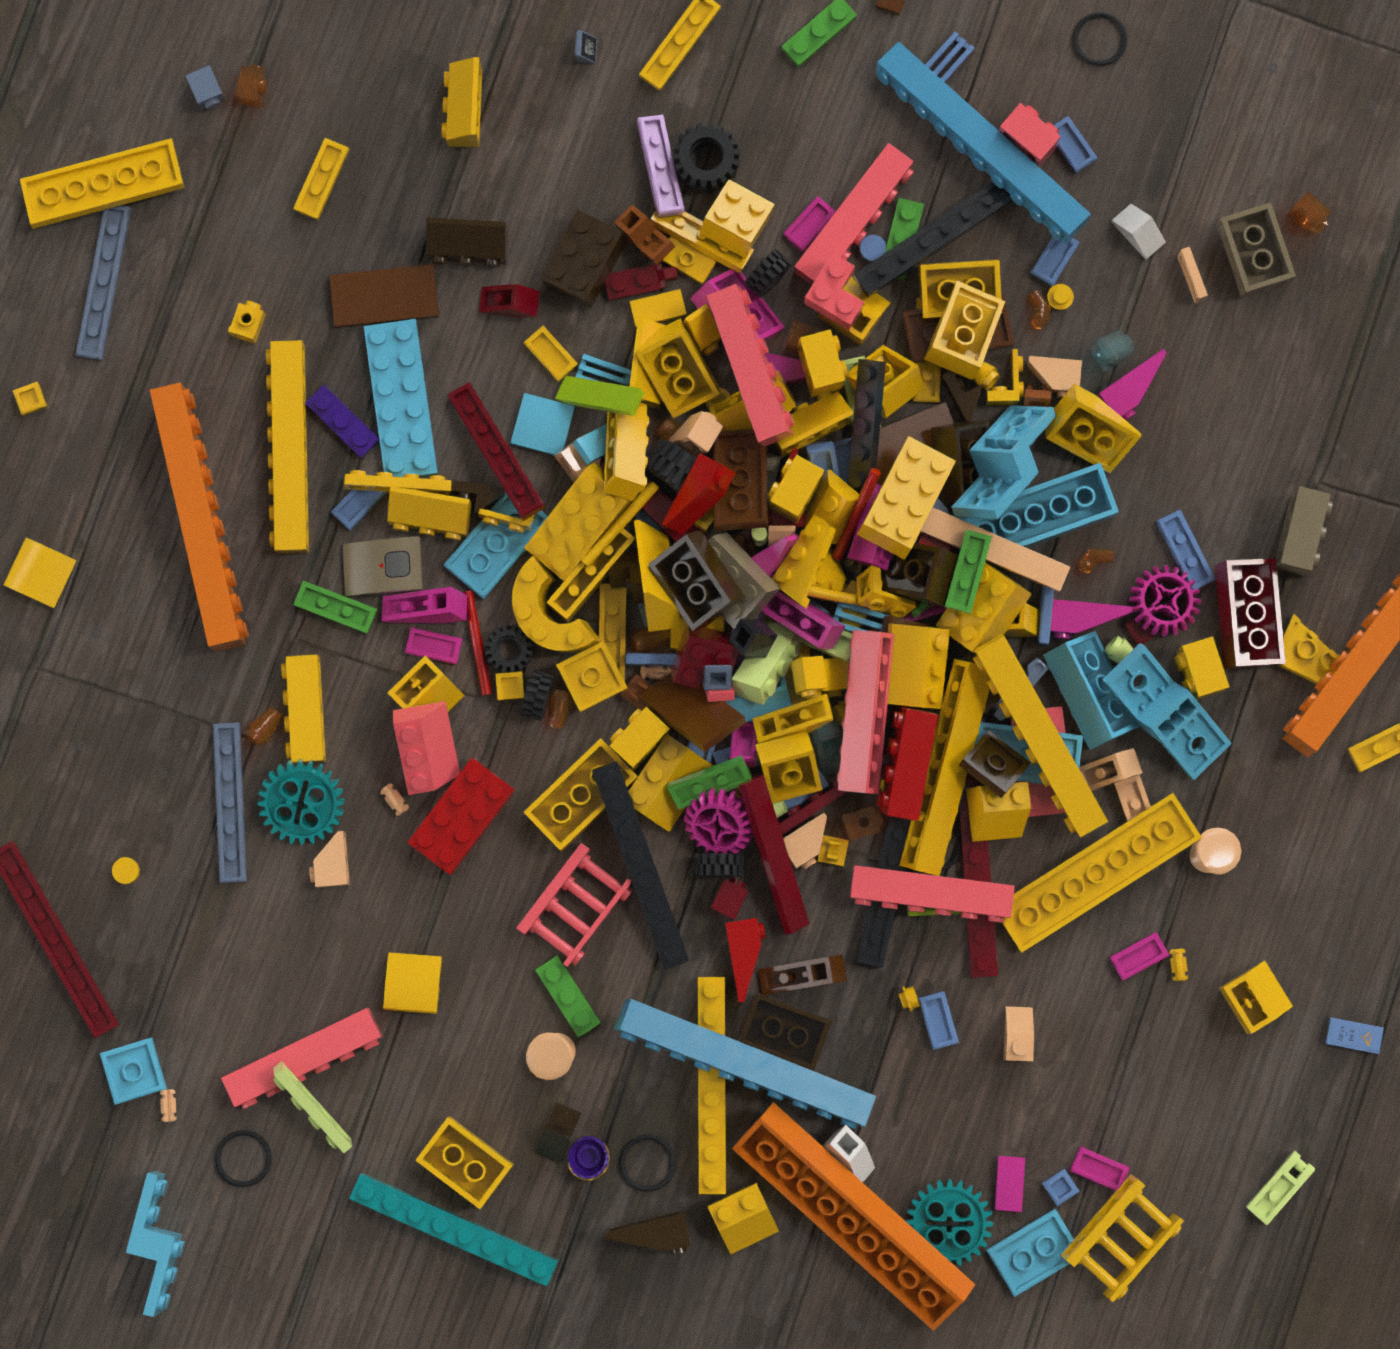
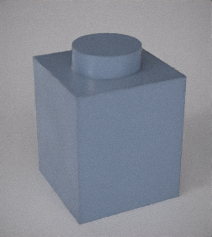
(205, 88)

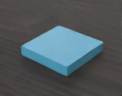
(542, 424)
(133, 1071)

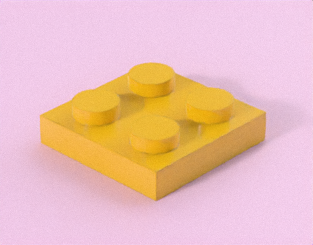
(592, 676)

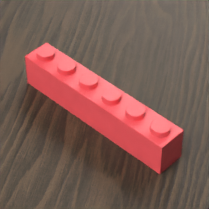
(857, 212)
(750, 364)
(865, 711)
(931, 892)
(304, 1056)

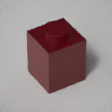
(730, 898)

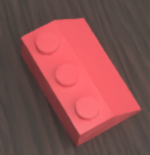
(426, 746)

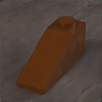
(802, 974)

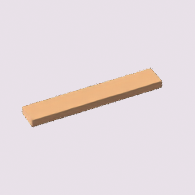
(1000, 552)

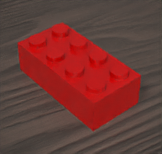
(908, 763)
(461, 816)

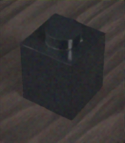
(753, 638)

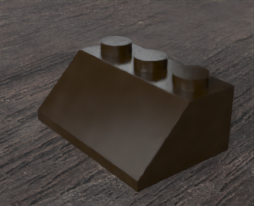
(466, 241)
(955, 442)

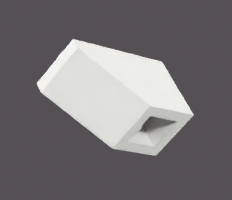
(850, 1152)

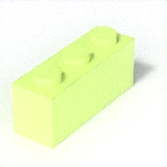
(758, 676)

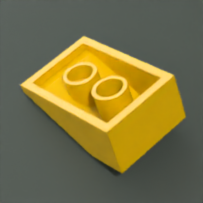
(964, 330)
(1091, 429)

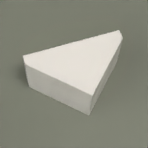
(1139, 230)

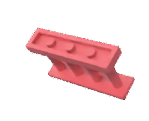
(549, 902)

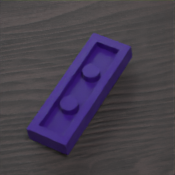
(342, 421)

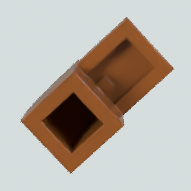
(643, 235)

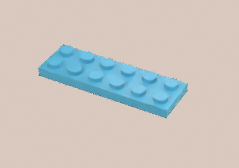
(400, 398)

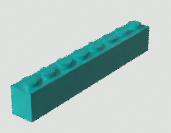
(454, 1229)

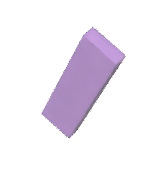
(660, 165)

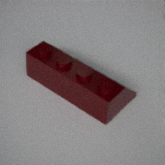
(1249, 613)

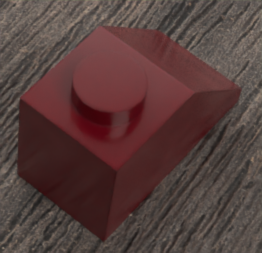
(509, 301)

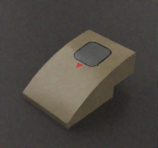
(383, 567)

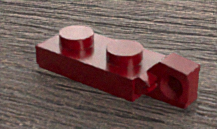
(638, 281)

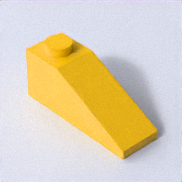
(793, 719)

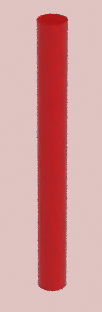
(856, 514)
(477, 645)

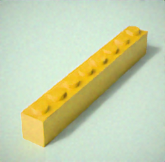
(288, 447)
(1040, 735)
(945, 779)
(711, 1093)

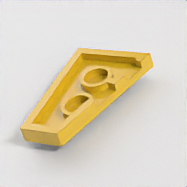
(801, 564)
(1305, 652)

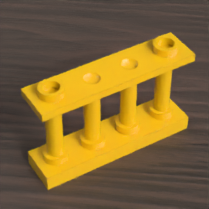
(1114, 1213)

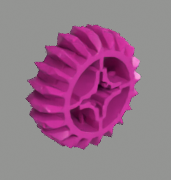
(1159, 591)
(711, 825)

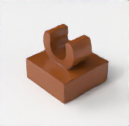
(1037, 398)
(635, 688)

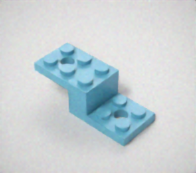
(1003, 462)
(1167, 711)
(155, 1243)

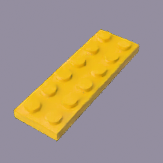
(102, 183)

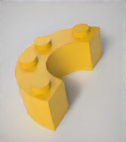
(534, 619)
(819, 676)

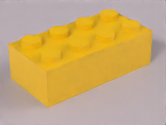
(906, 497)
(576, 523)
(574, 798)

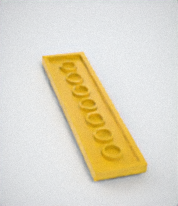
(1099, 871)

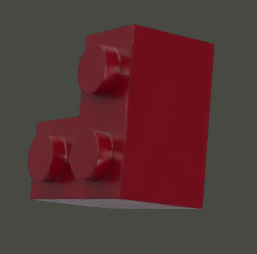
(699, 649)

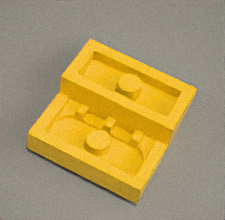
(39, 572)
(412, 983)

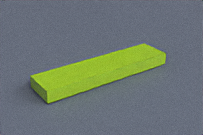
(599, 395)

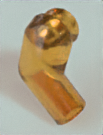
(1042, 312)
(1093, 557)

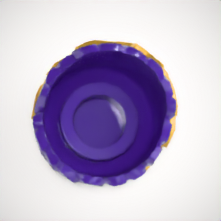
(588, 1158)

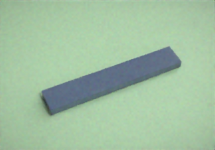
(103, 282)
(229, 802)

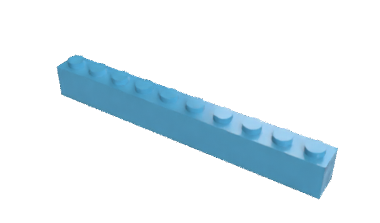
(982, 143)
(744, 1063)

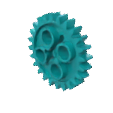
(278, 796)
(950, 1197)

